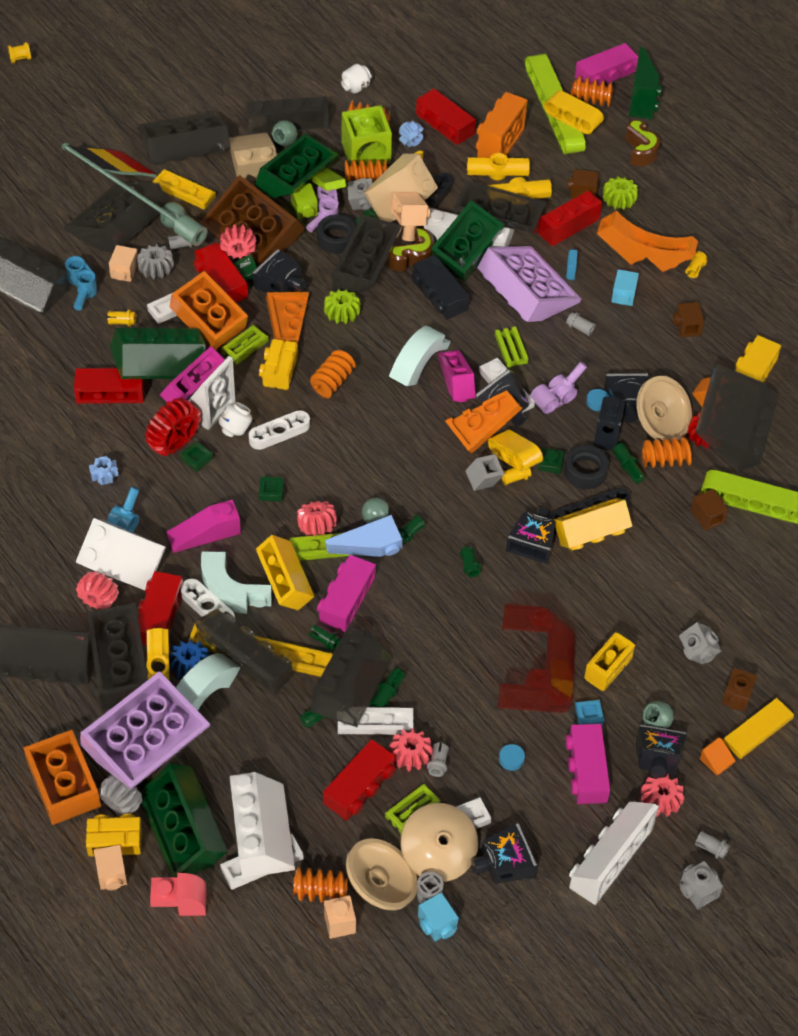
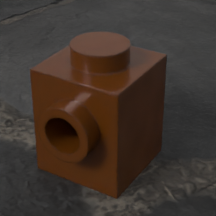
(582, 182)
(688, 319)
(709, 509)
(739, 689)

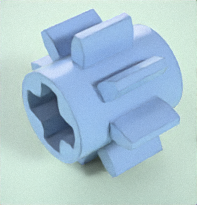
(410, 133)
(103, 470)

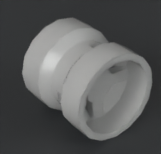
(431, 879)

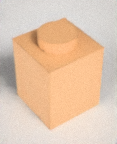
(123, 263)
(110, 867)
(339, 917)

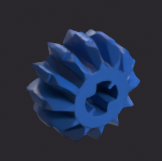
(186, 657)

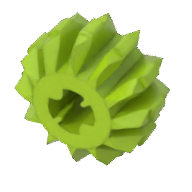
(620, 193)
(342, 306)

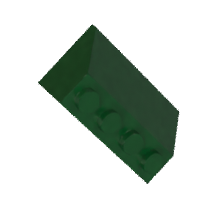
(293, 167)
(155, 351)
(182, 821)

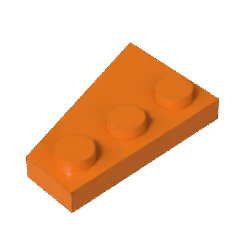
(287, 314)
(481, 423)

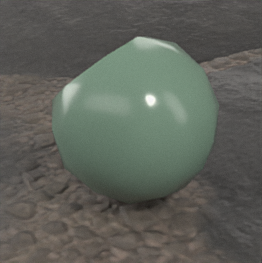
(284, 133)
(175, 210)
(374, 510)
(658, 714)

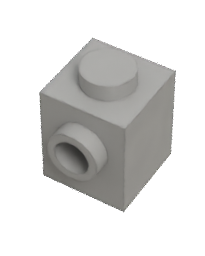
(484, 472)

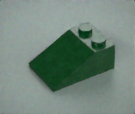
(645, 88)
(467, 240)

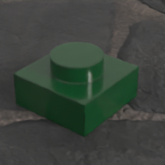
(246, 266)
(196, 456)
(551, 461)
(271, 489)

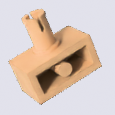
(410, 212)

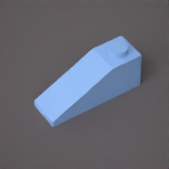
(372, 539)

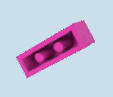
(608, 65)
(346, 592)
(588, 764)

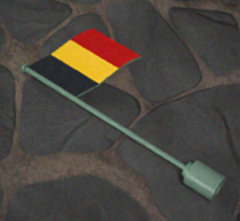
(117, 162)

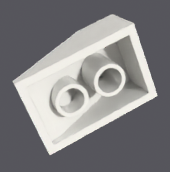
(215, 394)
(120, 553)

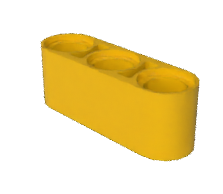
(573, 112)
(515, 450)

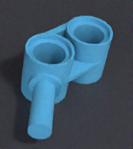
(83, 278)
(124, 515)

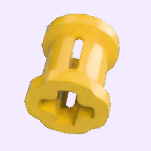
(19, 52)

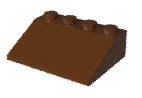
(249, 206)

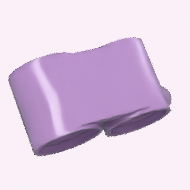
(327, 204)
(559, 392)

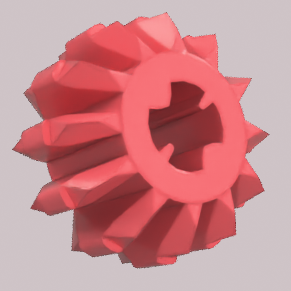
(237, 241)
(317, 518)
(97, 590)
(420, 750)
(663, 793)

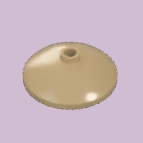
(664, 408)
(421, 841)
(381, 874)

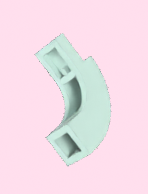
(416, 354)
(231, 593)
(206, 677)

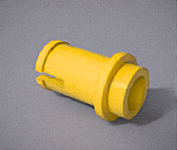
(696, 264)
(122, 317)
(514, 475)

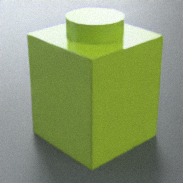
(304, 202)

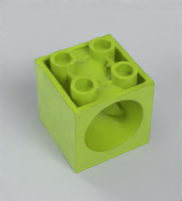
(366, 135)

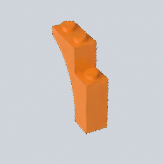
(637, 244)

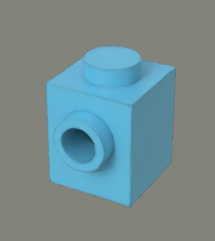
(625, 287)
(437, 918)

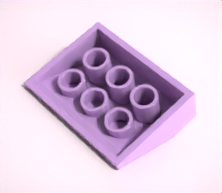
(527, 282)
(143, 731)

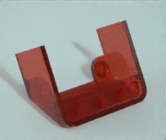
(544, 689)

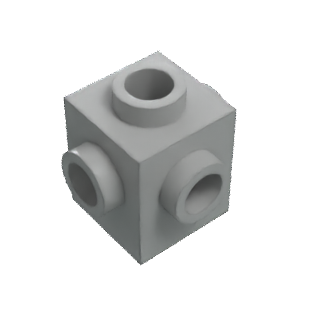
(356, 193)
(700, 643)
(700, 884)

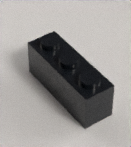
(440, 287)

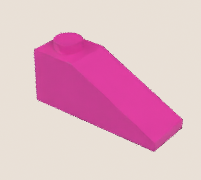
(457, 375)
(193, 376)
(207, 526)

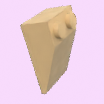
(250, 154)
(404, 175)

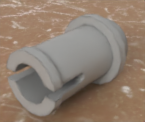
(178, 242)
(581, 324)
(438, 759)
(712, 845)

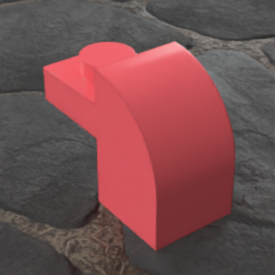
(184, 891)

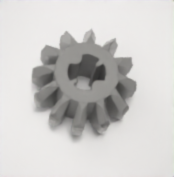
(155, 261)
(119, 796)

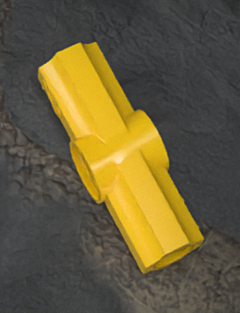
(498, 166)
(530, 189)
(158, 650)

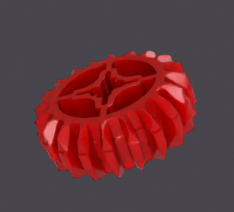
(173, 426)

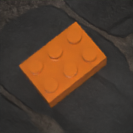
(502, 126)
(207, 307)
(62, 777)

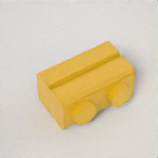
(279, 364)
(609, 661)
(109, 832)

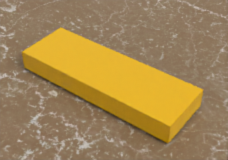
(185, 189)
(758, 728)

